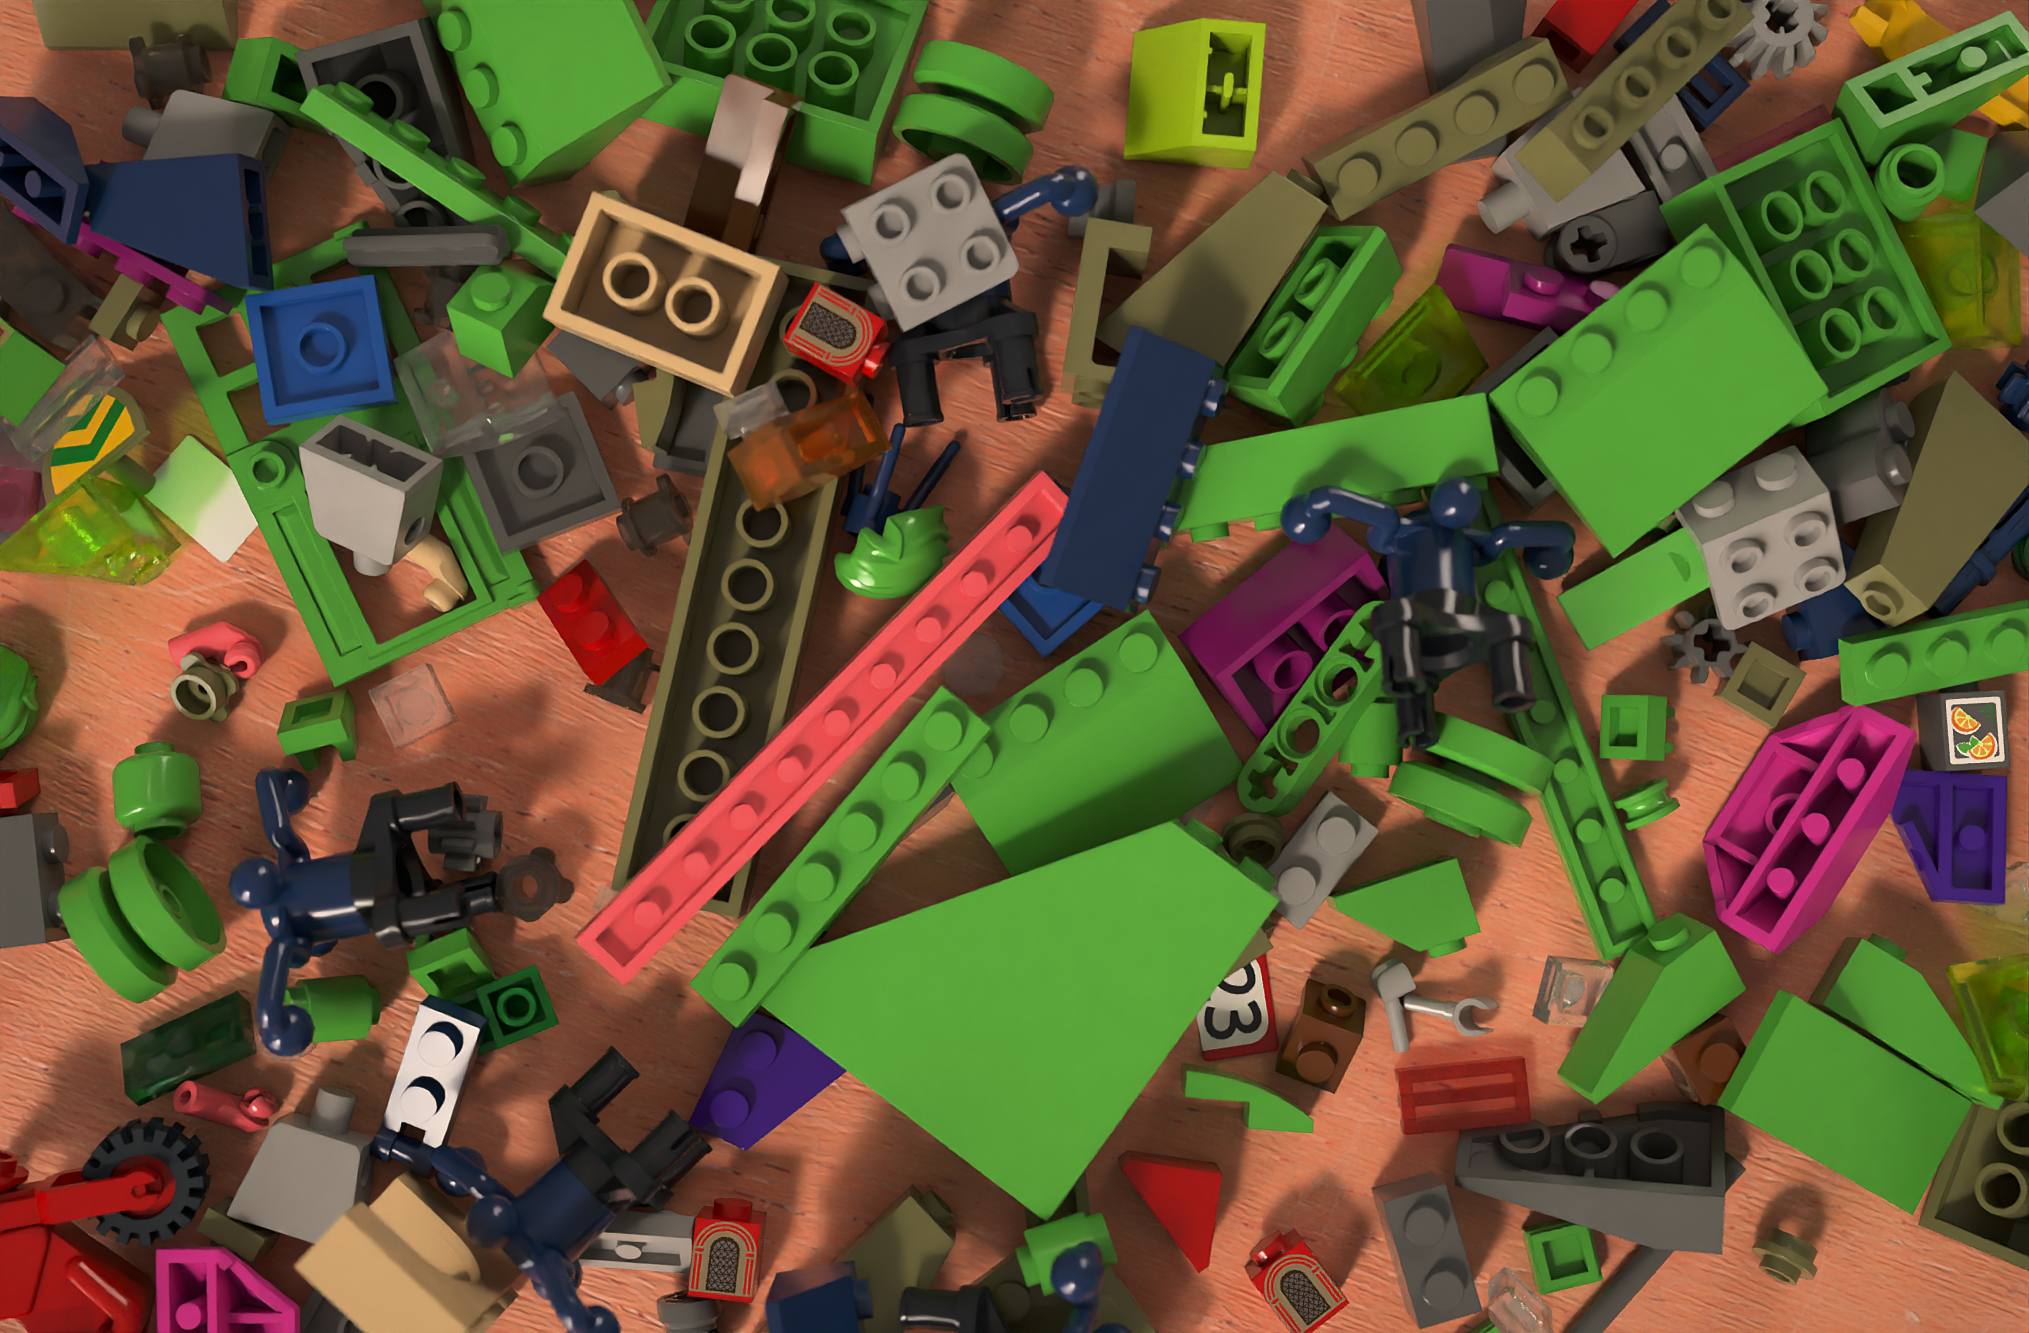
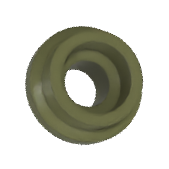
(1254, 836)
(1785, 1256)

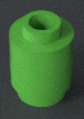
(1909, 181)
(1372, 743)
(338, 1005)
(1055, 1236)

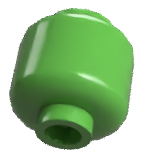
(157, 791)

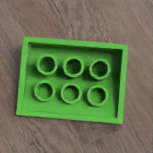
(834, 53)
(550, 77)
(1824, 260)
(1658, 391)
(1096, 751)

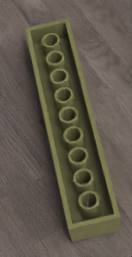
(738, 617)

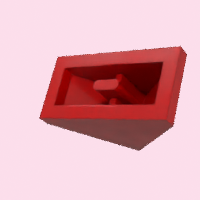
(1181, 1196)

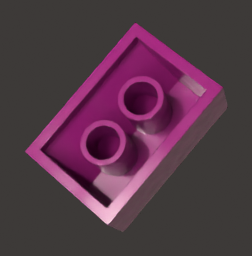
(1280, 625)

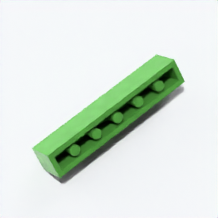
(1371, 454)

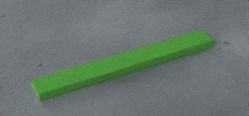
(1575, 796)

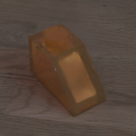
(808, 449)

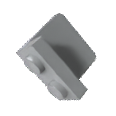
(928, 242)
(1765, 537)

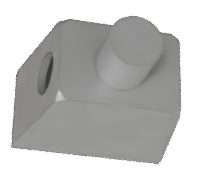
(208, 126)
(1527, 200)
(369, 492)
(308, 1170)

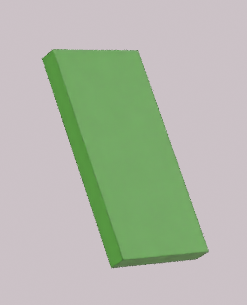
(1844, 1101)

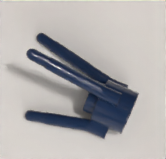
(877, 502)

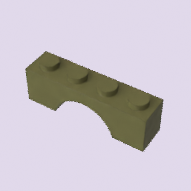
(1461, 118)

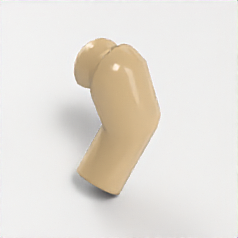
(448, 577)

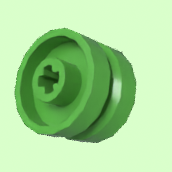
(974, 108)
(1469, 782)
(142, 919)

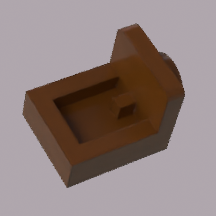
(1322, 1036)

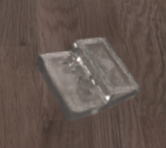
(471, 405)

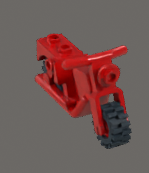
(63, 1280)

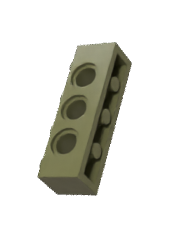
(1630, 92)

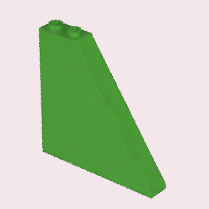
(1035, 1002)

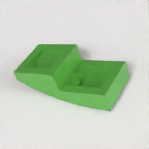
(1262, 1105)

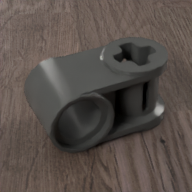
(1614, 237)

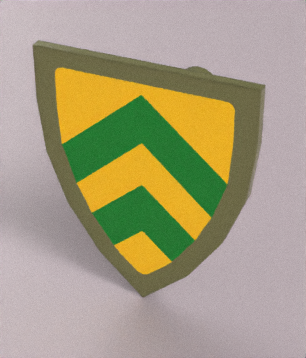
(100, 445)

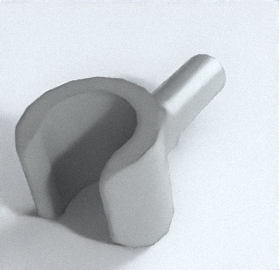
(1391, 982)
(1457, 1012)

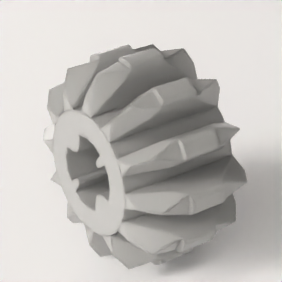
(1788, 45)

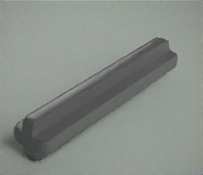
(427, 246)

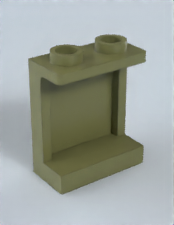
(1111, 250)

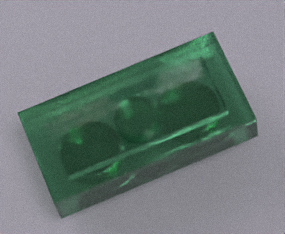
(188, 1048)

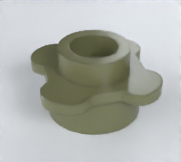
(203, 689)

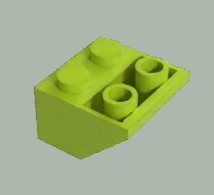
(1195, 93)

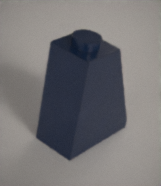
(190, 212)

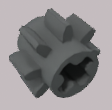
(1692, 657)
(471, 840)

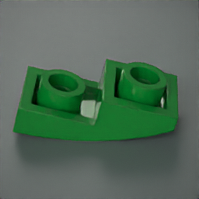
(515, 1008)

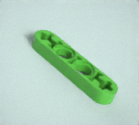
(1314, 702)

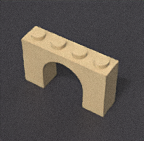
(410, 1265)

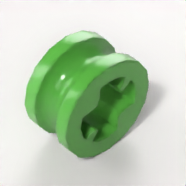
(1646, 803)

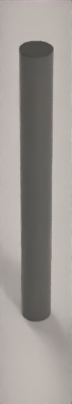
(1635, 1275)

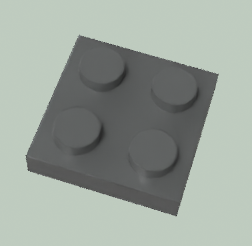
(543, 482)

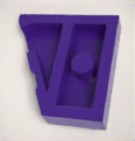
(1955, 834)
(761, 1081)

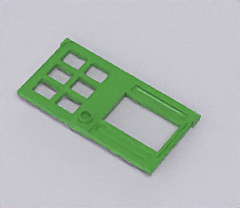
(277, 494)

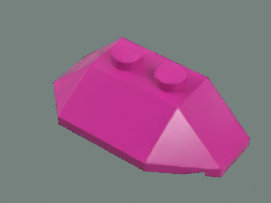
(1803, 821)
(217, 1294)

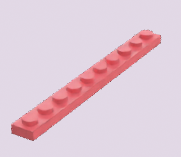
(825, 732)

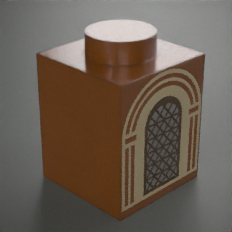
(1705, 1059)

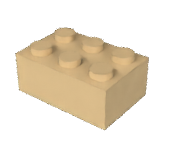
(666, 296)

